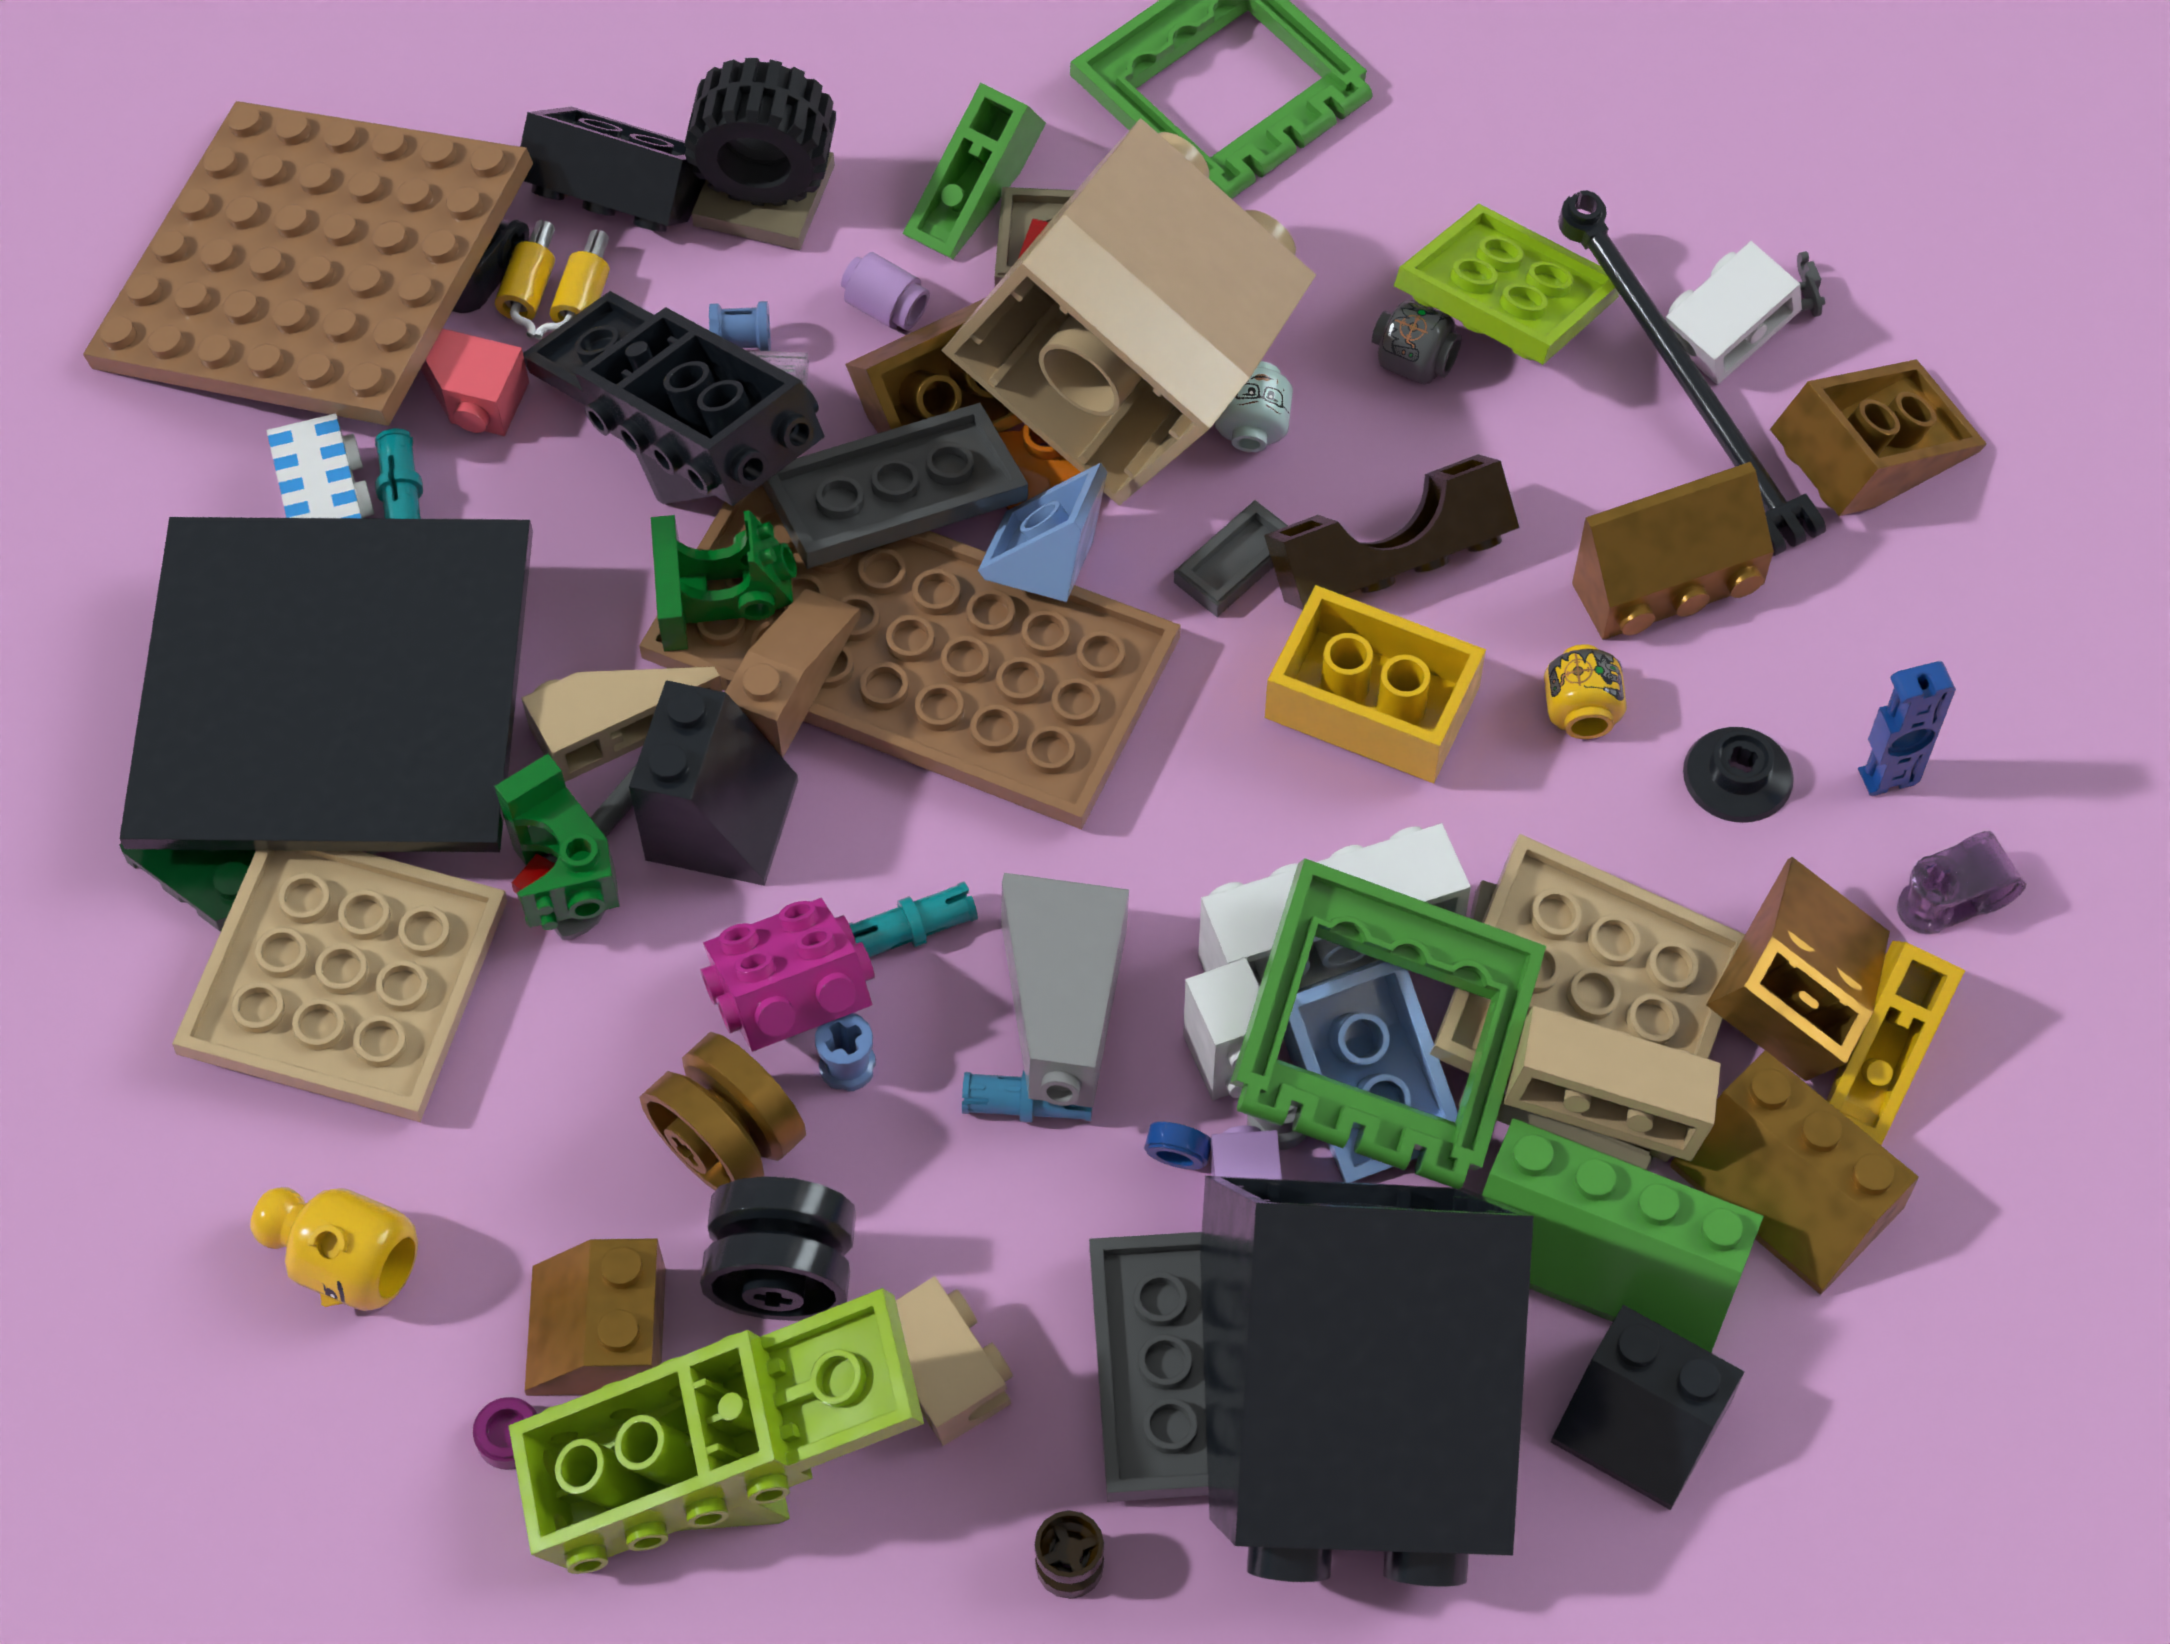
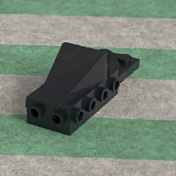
(679, 398)

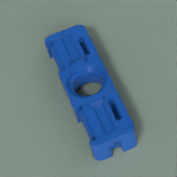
(1907, 727)

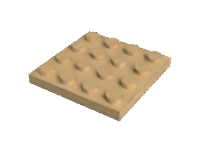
(1608, 956)
(342, 976)

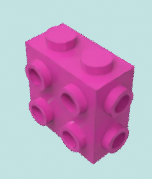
(787, 973)

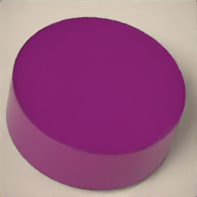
(492, 1430)

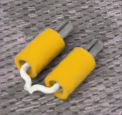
(531, 269)

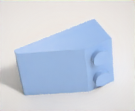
(1371, 1036)

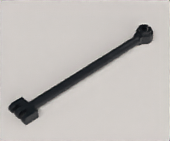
(1592, 234)

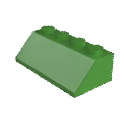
(1623, 1234)

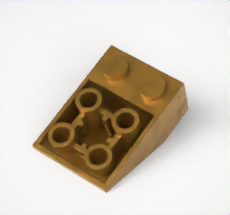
(1804, 974)

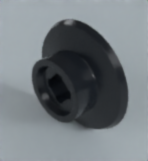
(1729, 790)

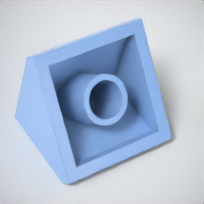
(1047, 537)

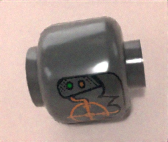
(1416, 342)

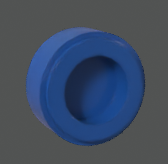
(1178, 1145)

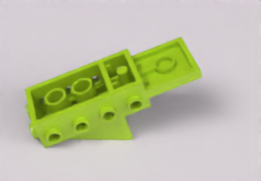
(712, 1434)

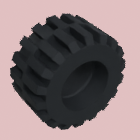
(760, 132)

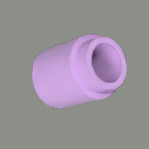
(884, 291)

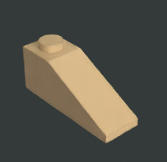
(601, 713)

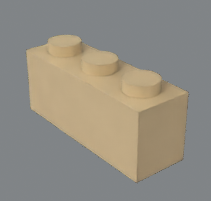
(1613, 1083)

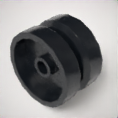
(778, 1248)

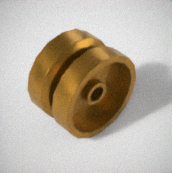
(722, 1113)

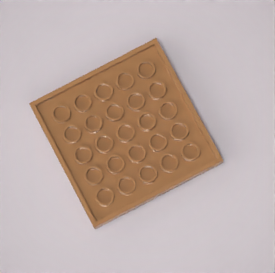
(310, 261)

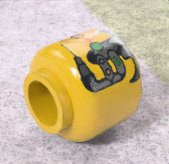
(1585, 691)

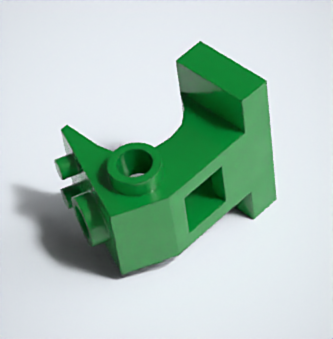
(684, 573)
(584, 874)

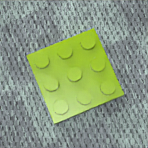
(1508, 283)

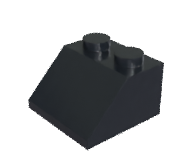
(1647, 1407)

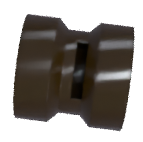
(1067, 1539)

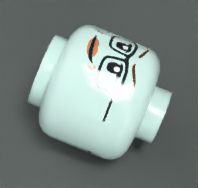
(1259, 411)

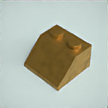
(595, 1316)

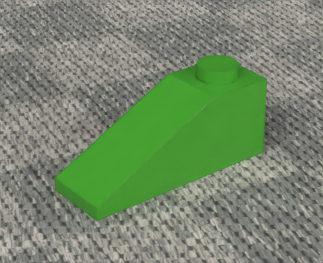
(979, 161)

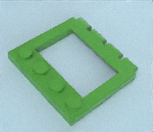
(1175, 27)
(1420, 940)

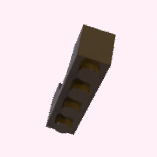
(1458, 510)

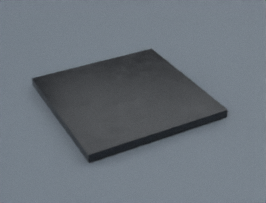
(329, 685)

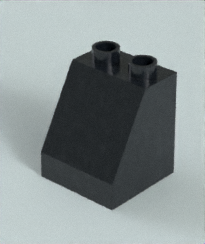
(1363, 1373)

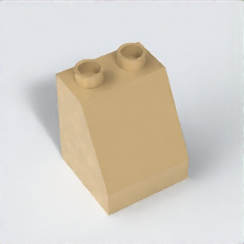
(1134, 312)

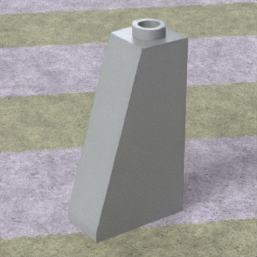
(1063, 975)

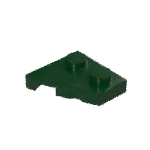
(196, 877)

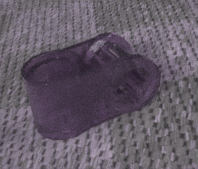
(1959, 885)

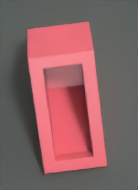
(476, 380)

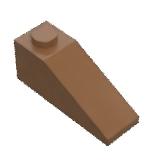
(791, 664)

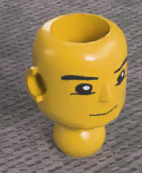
(339, 1244)

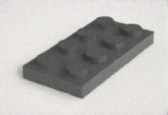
(895, 485)
(1150, 1364)

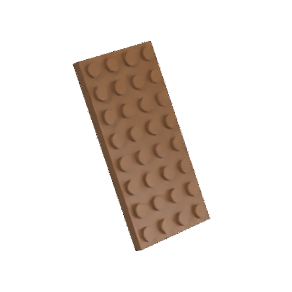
(958, 668)

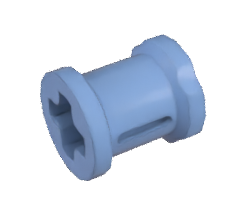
(742, 325)
(849, 1067)

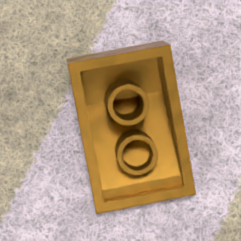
(1874, 434)

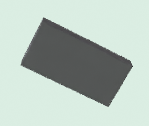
(1230, 560)

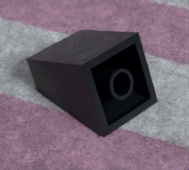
(710, 787)

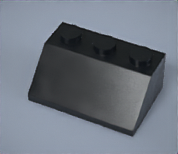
(610, 167)

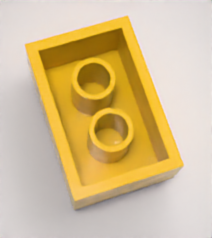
(1374, 683)

